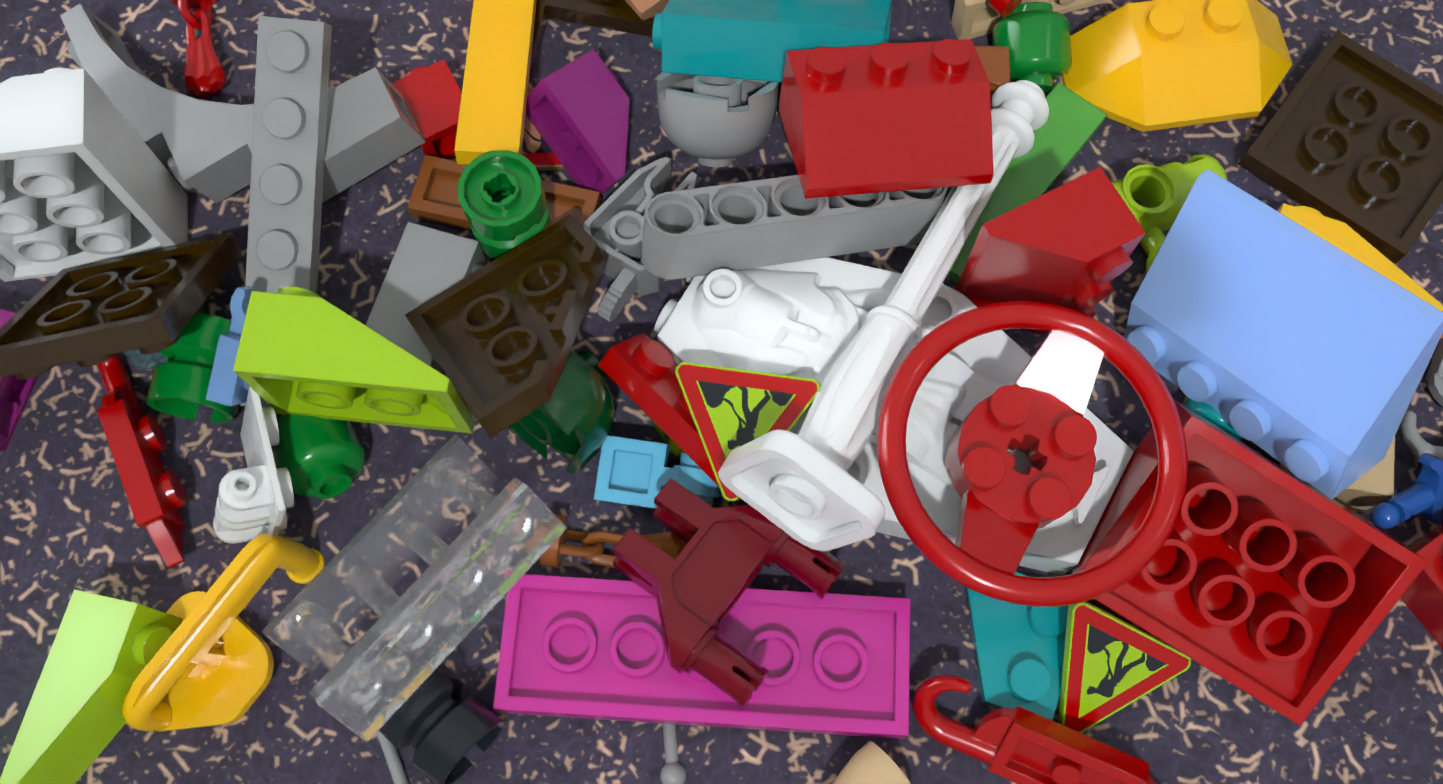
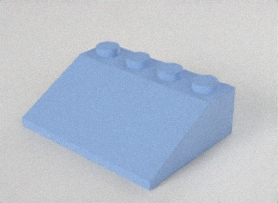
(1282, 334)

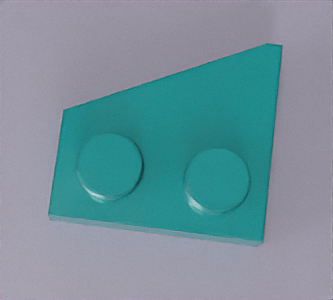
(1018, 653)

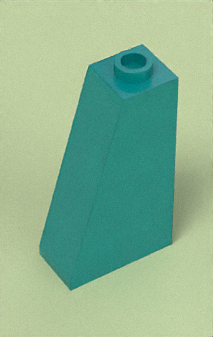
(753, 35)

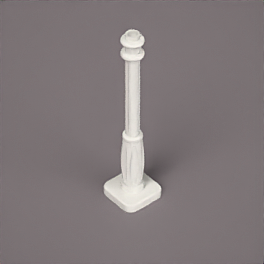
(804, 477)

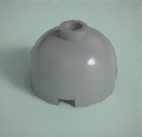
(715, 115)

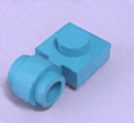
(638, 470)

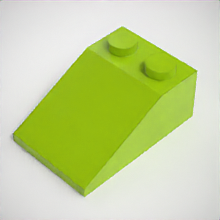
(330, 366)

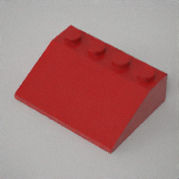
(1257, 572)

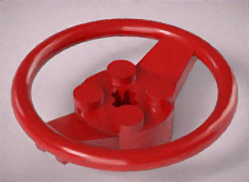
(1047, 423)

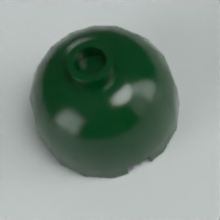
(575, 417)

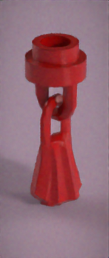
(202, 70)

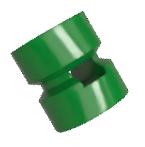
(503, 201)
(184, 380)

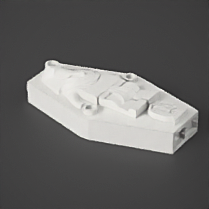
(801, 321)

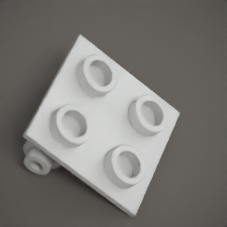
(254, 497)

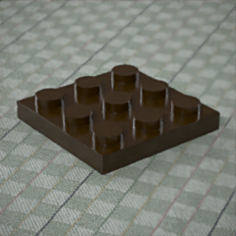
(1358, 146)
(115, 306)

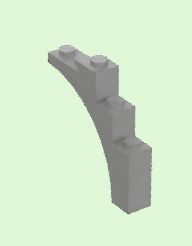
(211, 141)

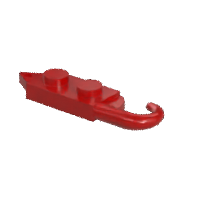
(135, 448)
(1024, 744)

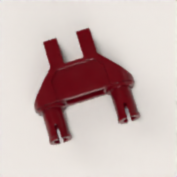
(709, 577)

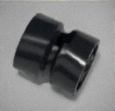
(442, 727)

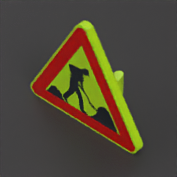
(741, 406)
(1109, 666)

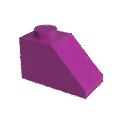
(583, 121)

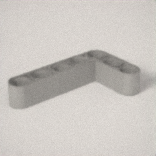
(774, 224)

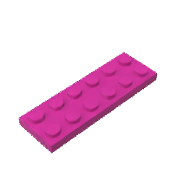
(603, 656)

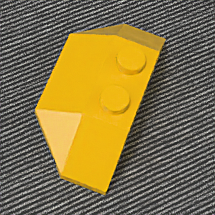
(1179, 62)

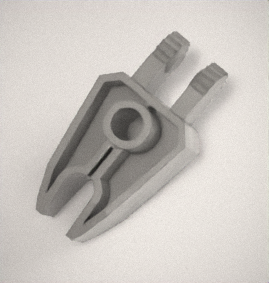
(619, 231)

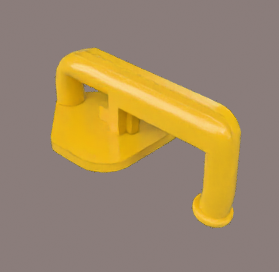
(213, 659)

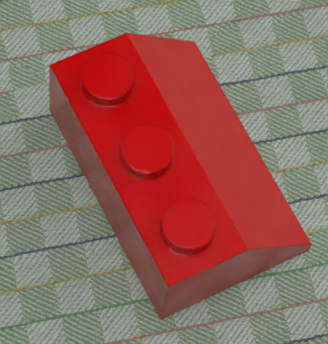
(887, 117)
(1055, 248)

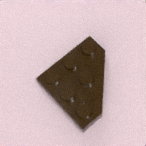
(513, 323)

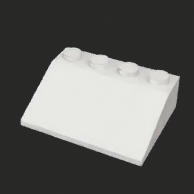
(77, 179)

